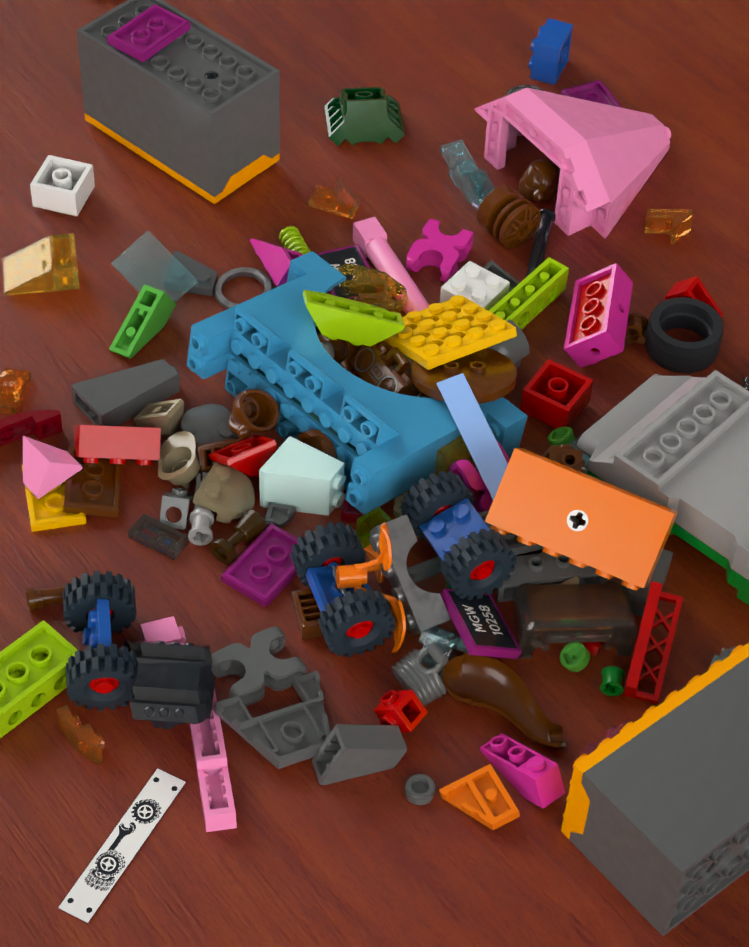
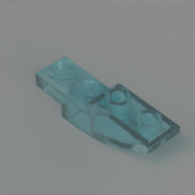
(465, 174)

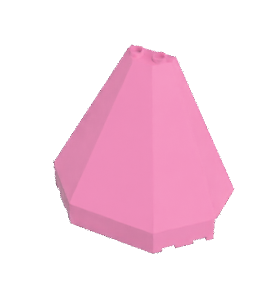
(599, 147)

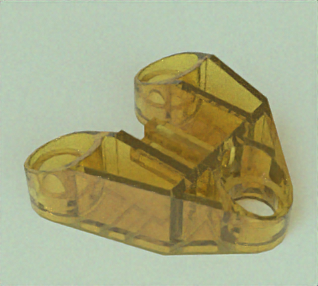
(374, 287)

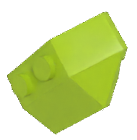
(351, 319)

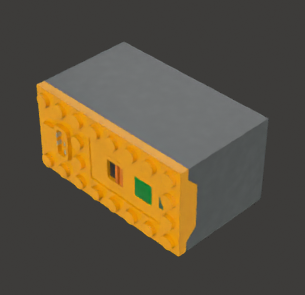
(190, 109)
(670, 797)

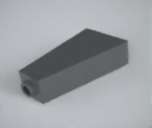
(125, 393)

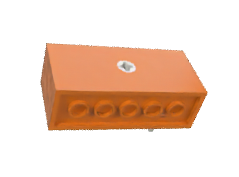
(541, 504)

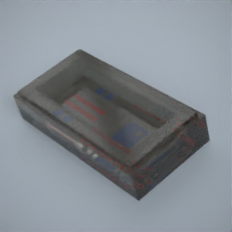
(158, 536)

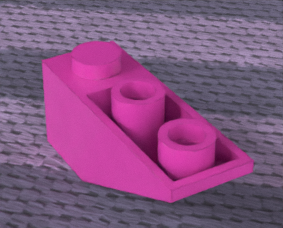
(275, 259)
(527, 771)

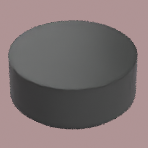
(419, 789)

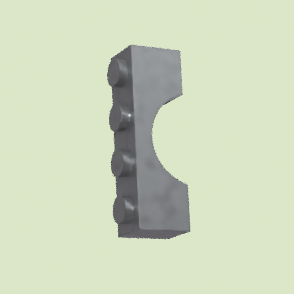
(420, 607)

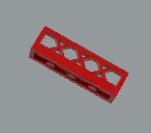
(644, 636)

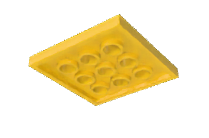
(449, 332)

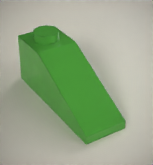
(143, 321)

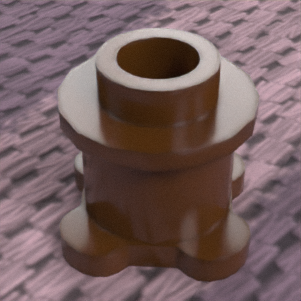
(635, 329)

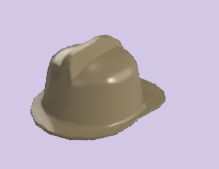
(179, 459)

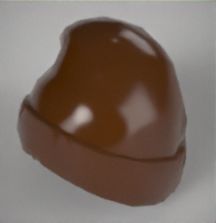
(540, 180)
(253, 412)

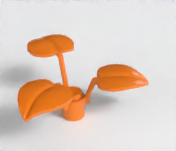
(355, 575)

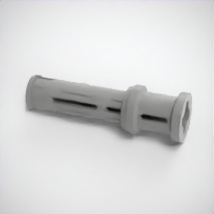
(201, 520)

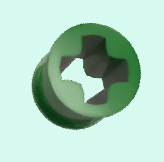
(612, 681)

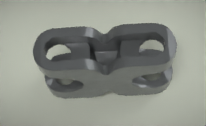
(257, 666)

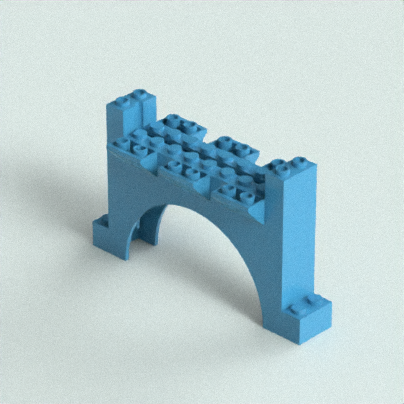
(377, 433)

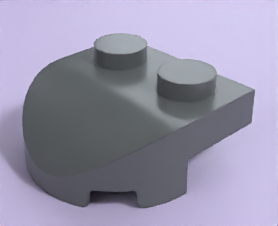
(207, 424)

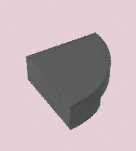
(279, 514)

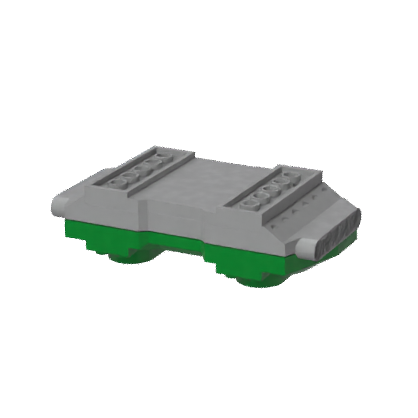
(687, 450)

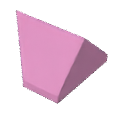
(45, 466)

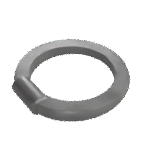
(239, 272)

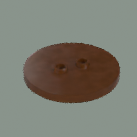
(486, 371)

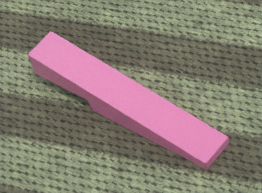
(213, 773)

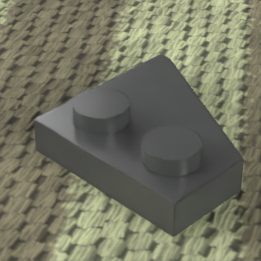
(206, 276)

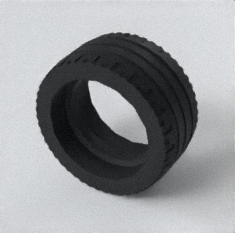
(689, 315)

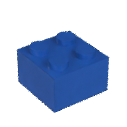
(550, 51)

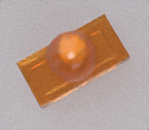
(12, 389)

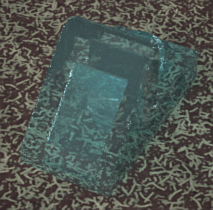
(444, 639)

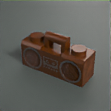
(378, 368)

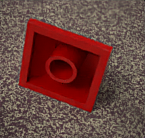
(246, 455)

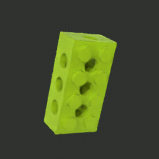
(31, 674)

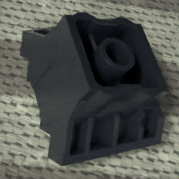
(173, 684)

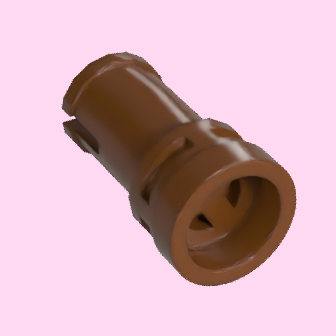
(38, 597)

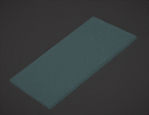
(154, 266)

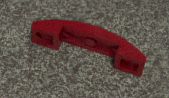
(39, 422)

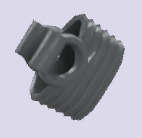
(425, 682)

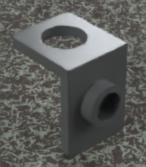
(176, 498)

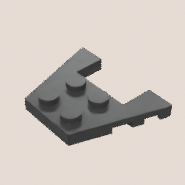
(284, 734)

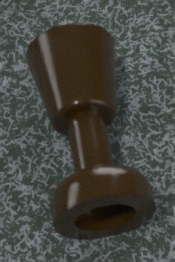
(247, 528)

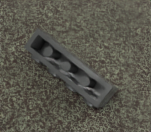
(544, 570)

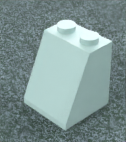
(302, 479)

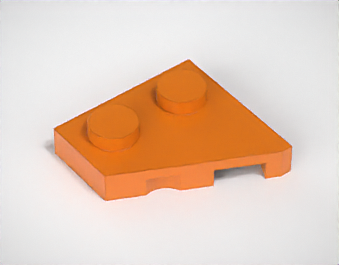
(482, 798)

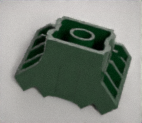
(363, 116)

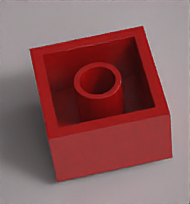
(556, 395)

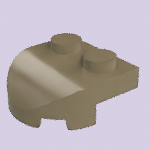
(226, 493)

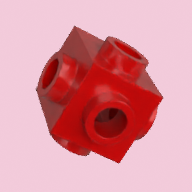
(401, 710)

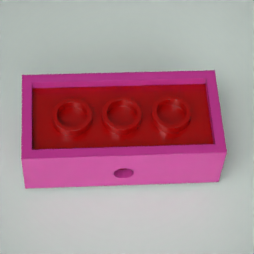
(598, 316)

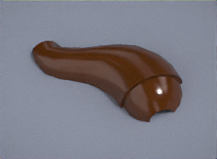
(488, 684)

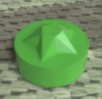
(561, 436)
(575, 657)

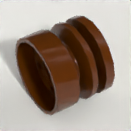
(508, 216)

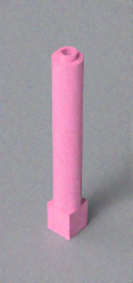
(374, 245)

